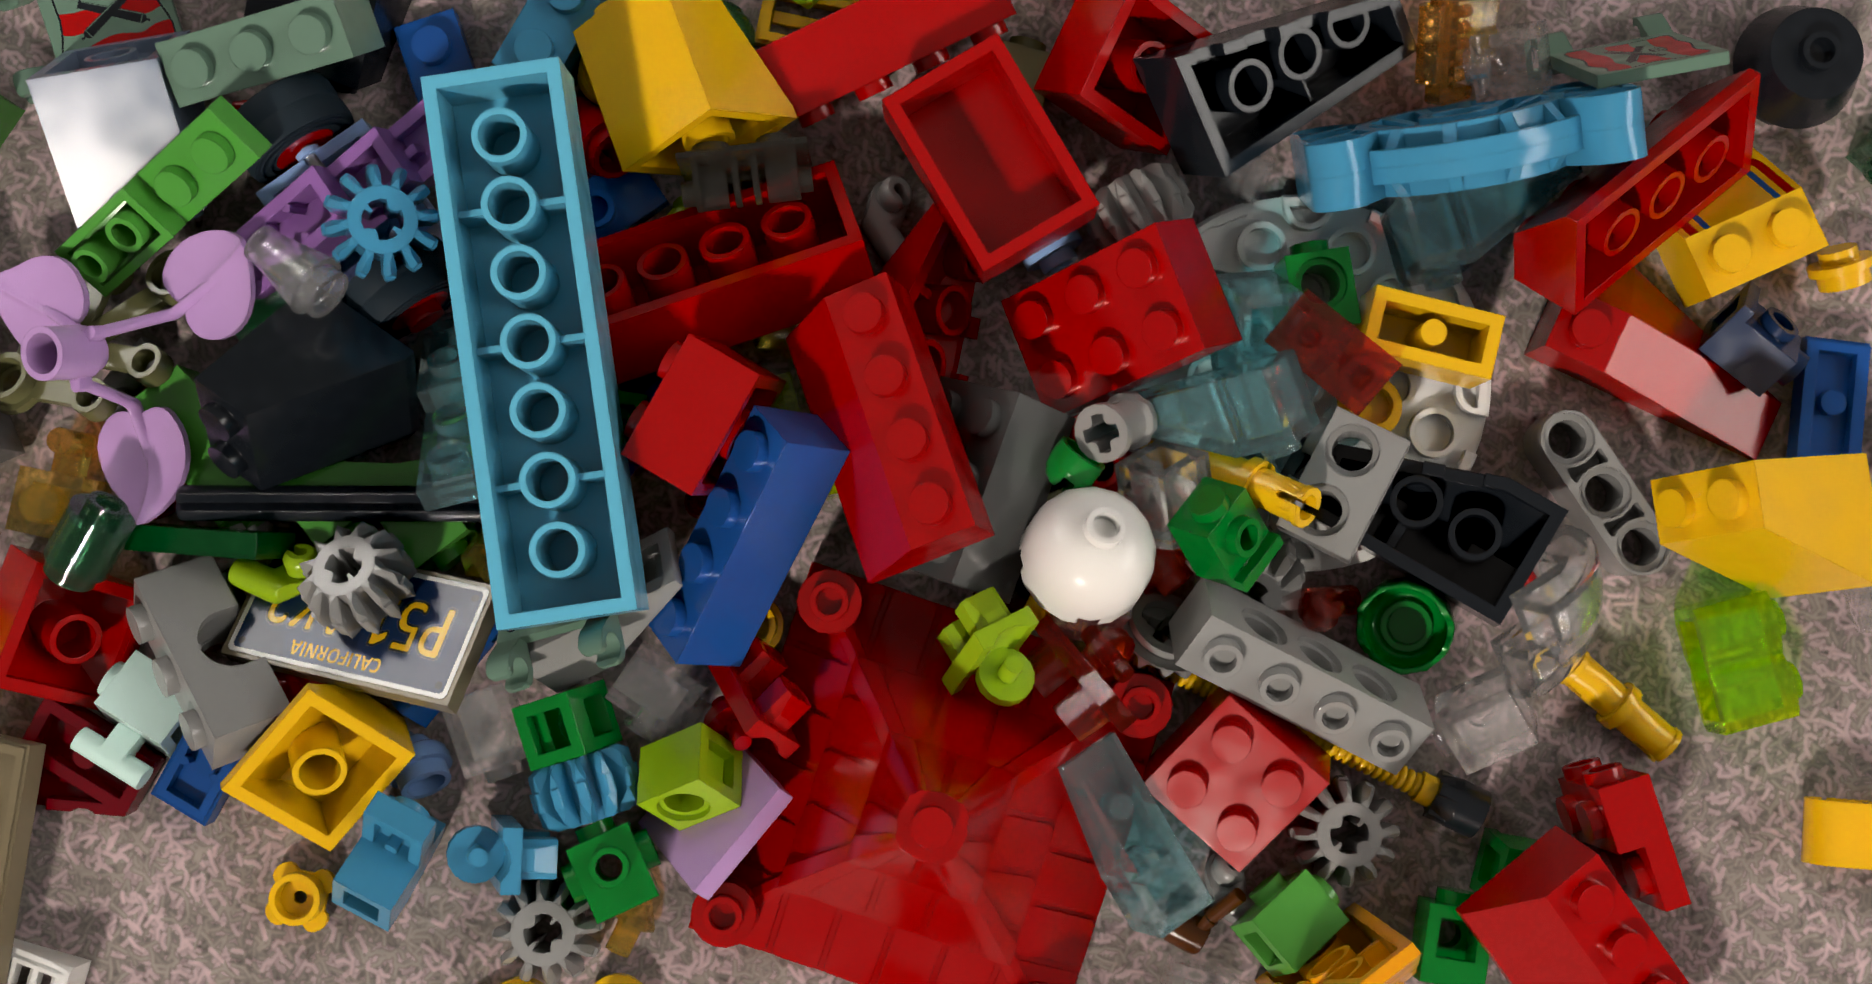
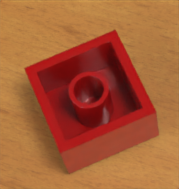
(1094, 71)
(697, 413)
(1236, 775)

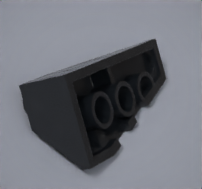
(1451, 529)

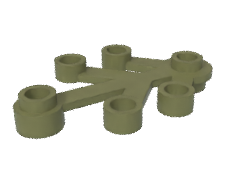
(21, 391)

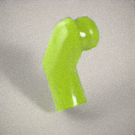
(270, 583)

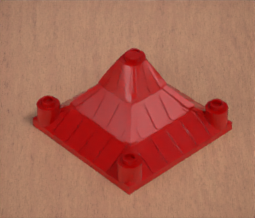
(919, 819)

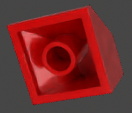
(57, 638)

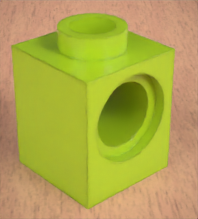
(689, 776)

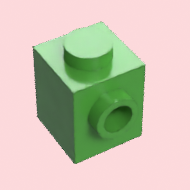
(1289, 920)

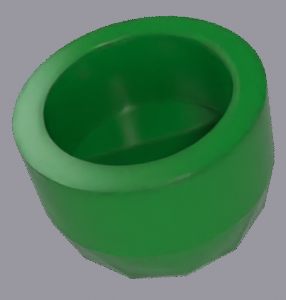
(1071, 463)

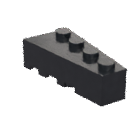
(1262, 81)

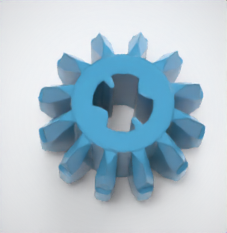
(395, 205)
(585, 788)

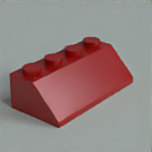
(1634, 206)
(880, 393)
(1565, 921)

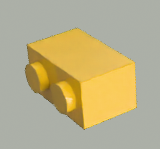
(1432, 335)

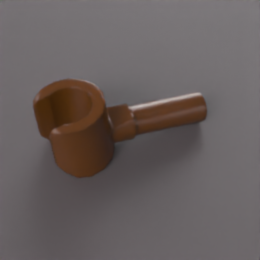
(1195, 931)

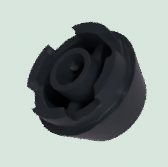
(1805, 64)

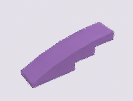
(300, 209)

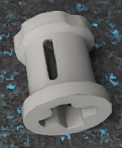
(1097, 430)

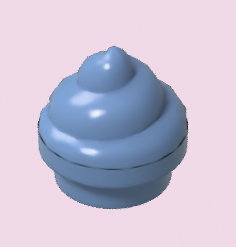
(426, 771)

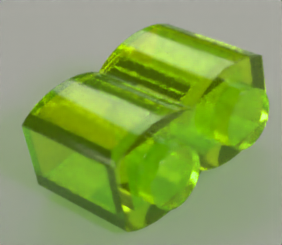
(1739, 661)

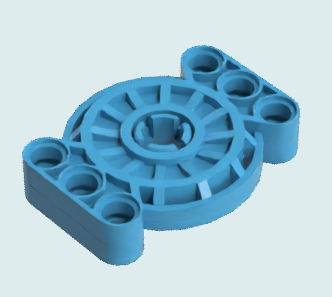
(1467, 145)

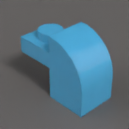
(387, 859)

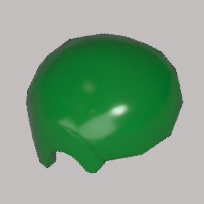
(1405, 625)

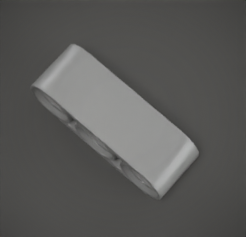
(1624, 504)

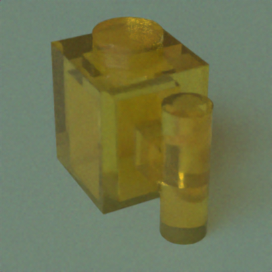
(43, 493)

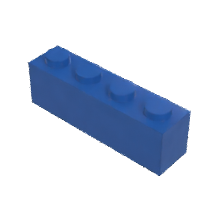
(749, 535)

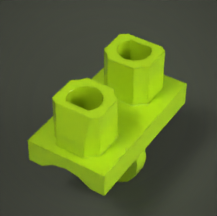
(987, 645)

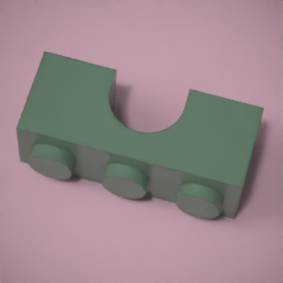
(267, 47)

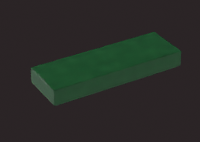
(211, 541)

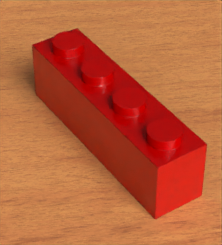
(868, 42)

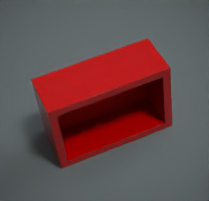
(989, 158)
(1122, 317)

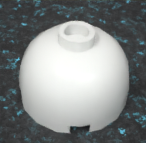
(1087, 555)

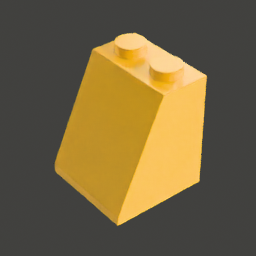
(676, 79)
(1774, 522)

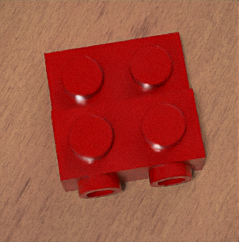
(1622, 815)

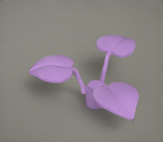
(47, 299)

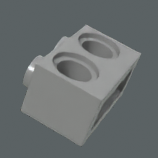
(1355, 491)

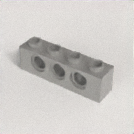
(1299, 675)

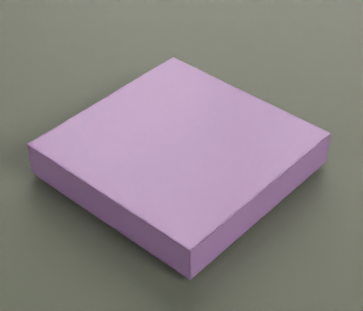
(715, 847)

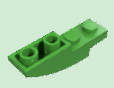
(164, 196)

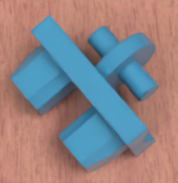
(502, 854)

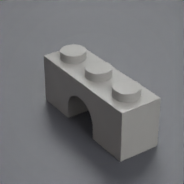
(180, 617)

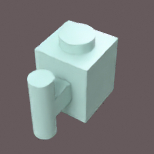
(141, 716)

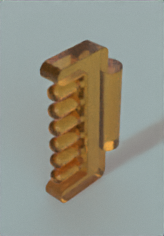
(1437, 50)

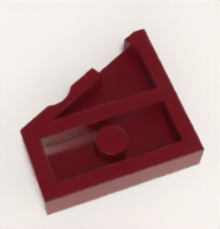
(71, 779)

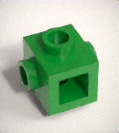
(604, 893)

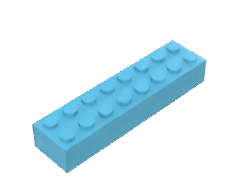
(534, 344)

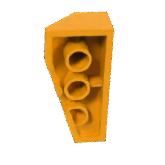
(1357, 954)

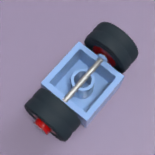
(315, 127)

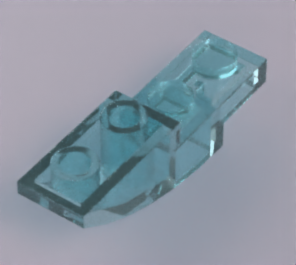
(446, 456)

